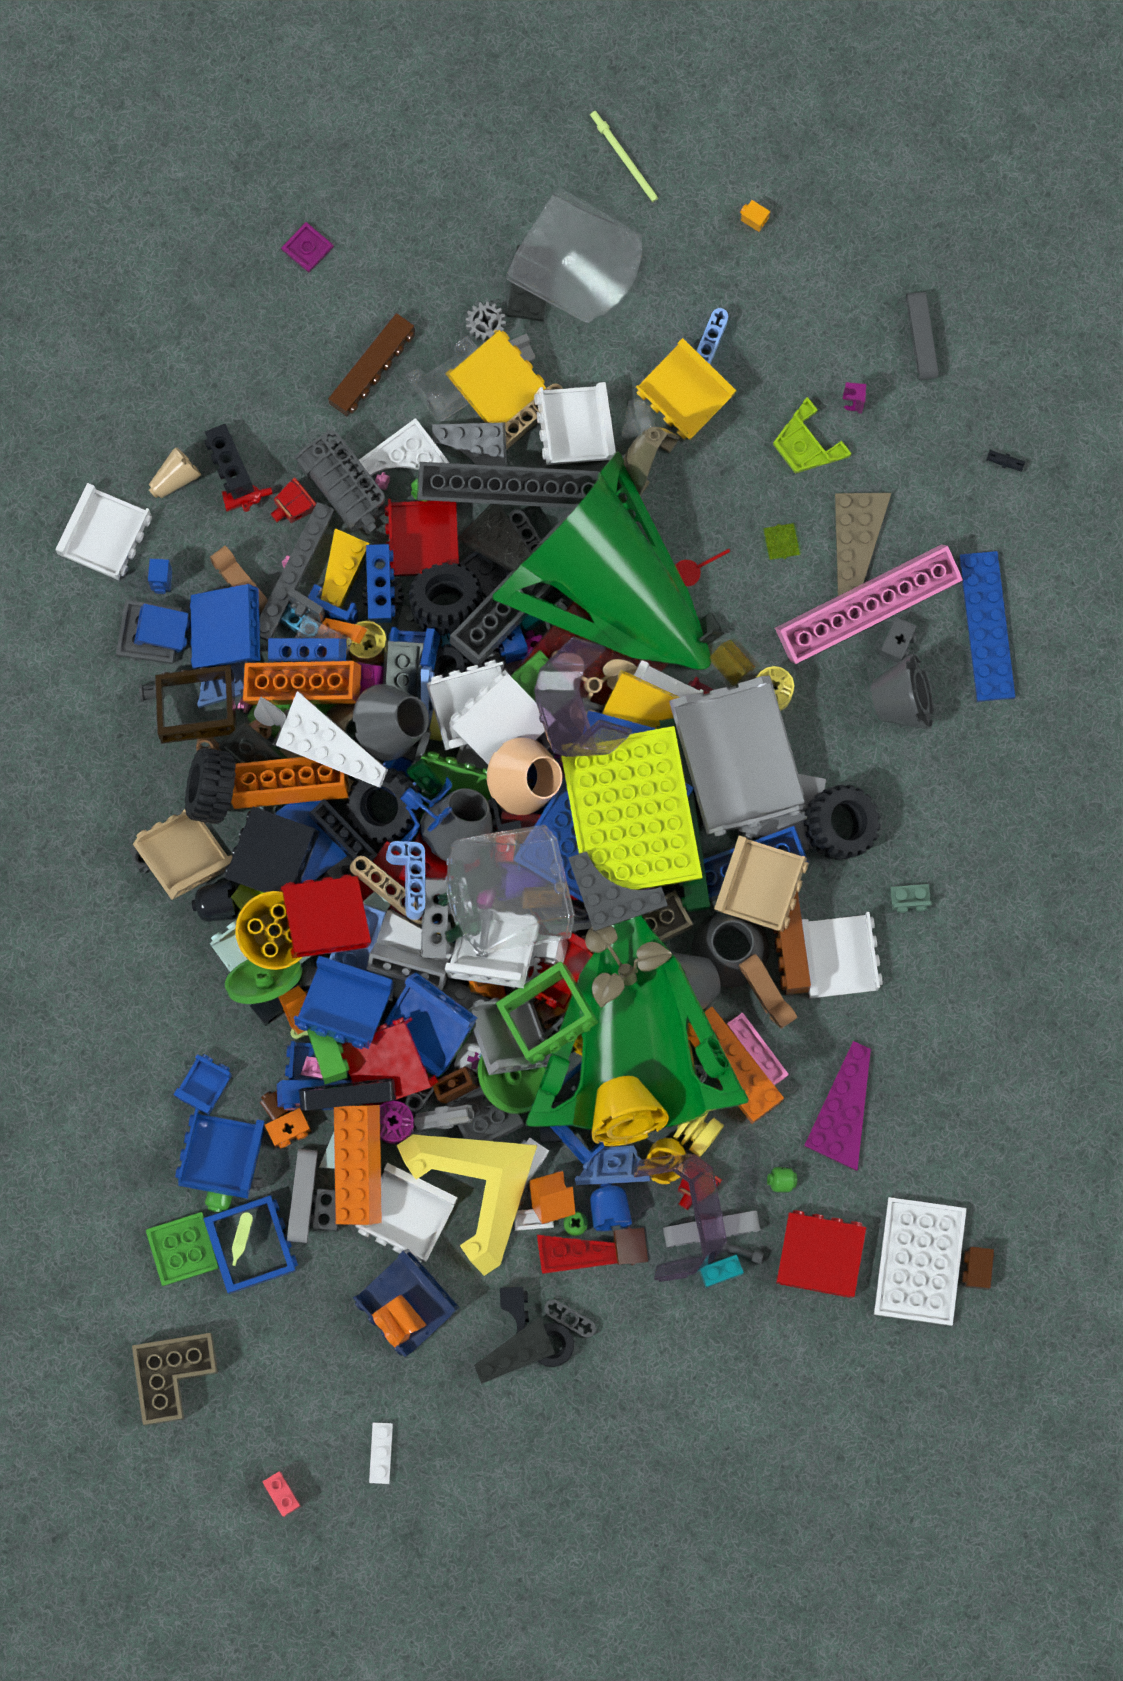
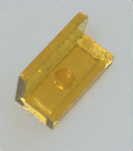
(731, 662)

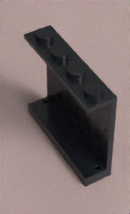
(271, 851)

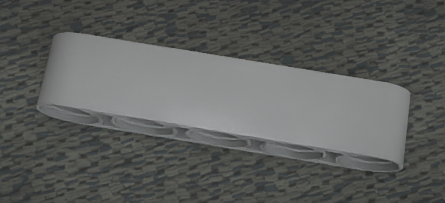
(302, 1195)
(734, 1225)

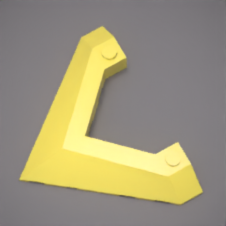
(499, 1163)

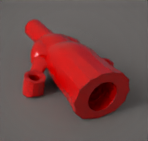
(245, 501)

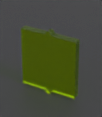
(781, 541)

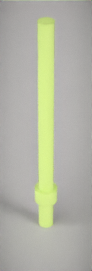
(604, 128)

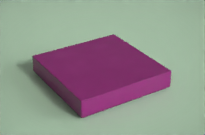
(307, 247)

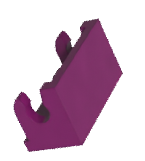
(856, 393)

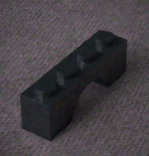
(512, 1301)

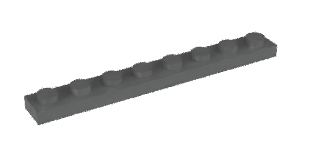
(294, 569)

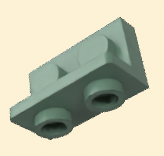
(910, 897)

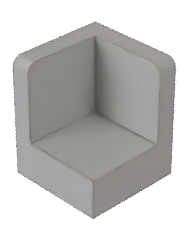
(523, 344)

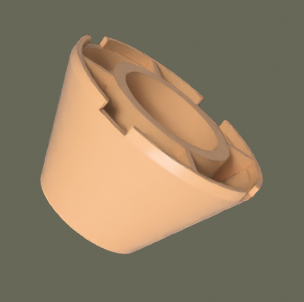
(509, 771)

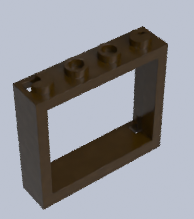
(201, 729)

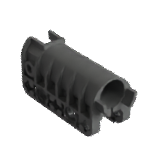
(339, 484)

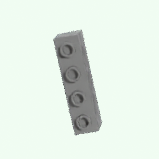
(428, 948)

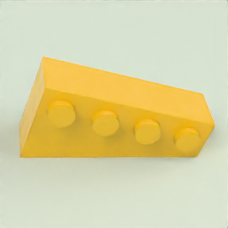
(343, 567)

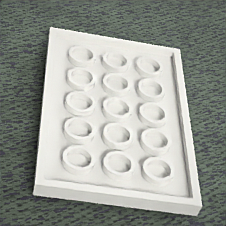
(920, 1261)

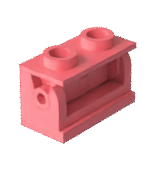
(281, 1494)

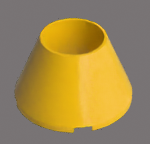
(626, 1112)

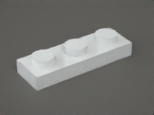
(381, 1453)

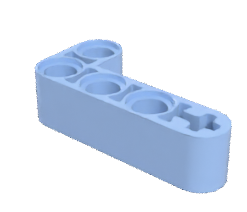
(712, 343)
(411, 880)

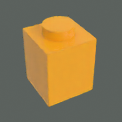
(754, 215)

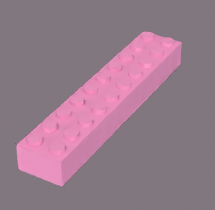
(868, 604)

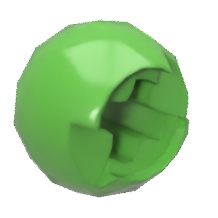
(574, 1230)

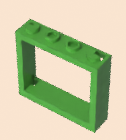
(532, 989)

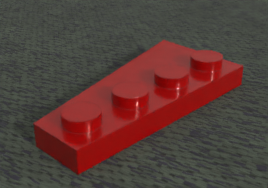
(568, 1254)

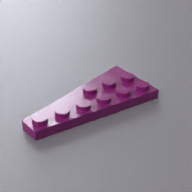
(841, 1117)

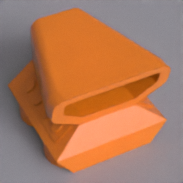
(398, 1320)

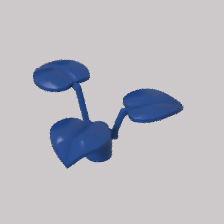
(415, 801)

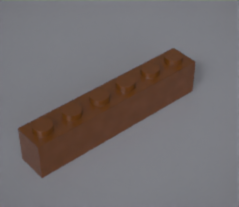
(371, 365)

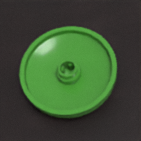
(255, 984)
(510, 1091)

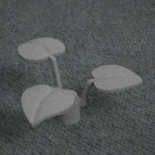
(269, 715)

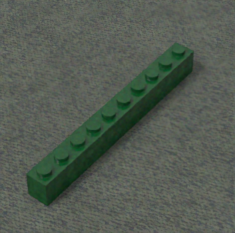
(695, 891)

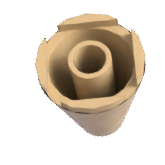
(173, 474)

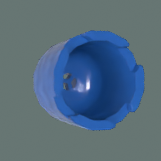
(609, 1208)

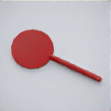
(691, 572)

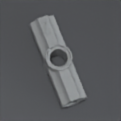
(444, 1117)

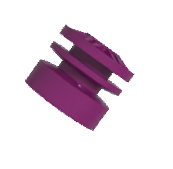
(398, 1132)

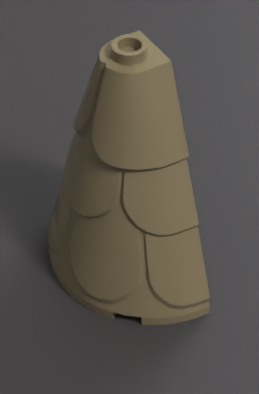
(642, 452)

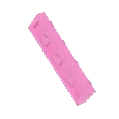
(757, 1048)

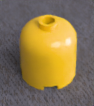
(662, 1148)

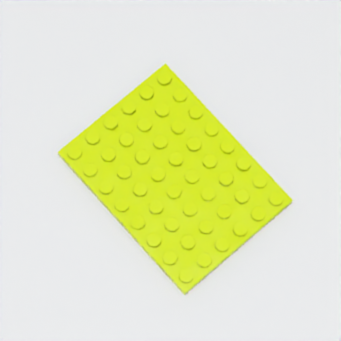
(634, 812)

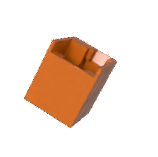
(551, 1198)

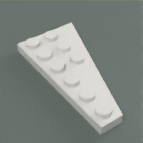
(321, 740)

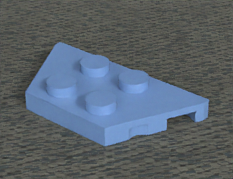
(215, 691)
(611, 1166)

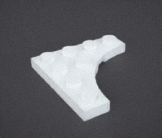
(403, 450)

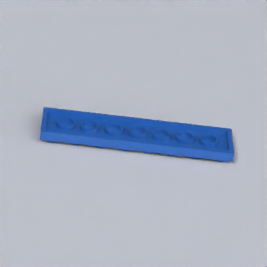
(987, 626)

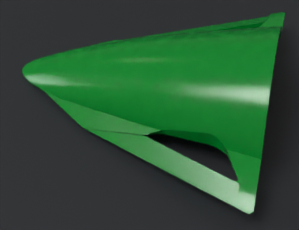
(615, 576)
(639, 1037)

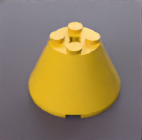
(254, 936)

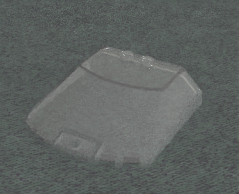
(577, 257)
(509, 890)

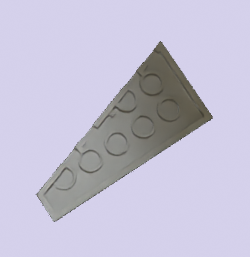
(857, 530)

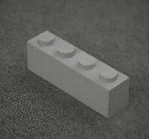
(402, 964)

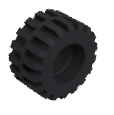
(450, 655)

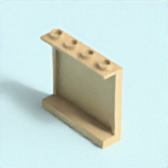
(181, 854)
(761, 884)

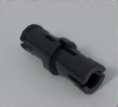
(1005, 460)

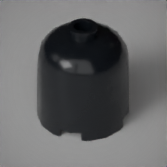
(215, 902)

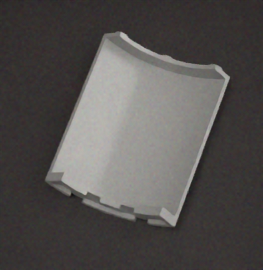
(738, 755)

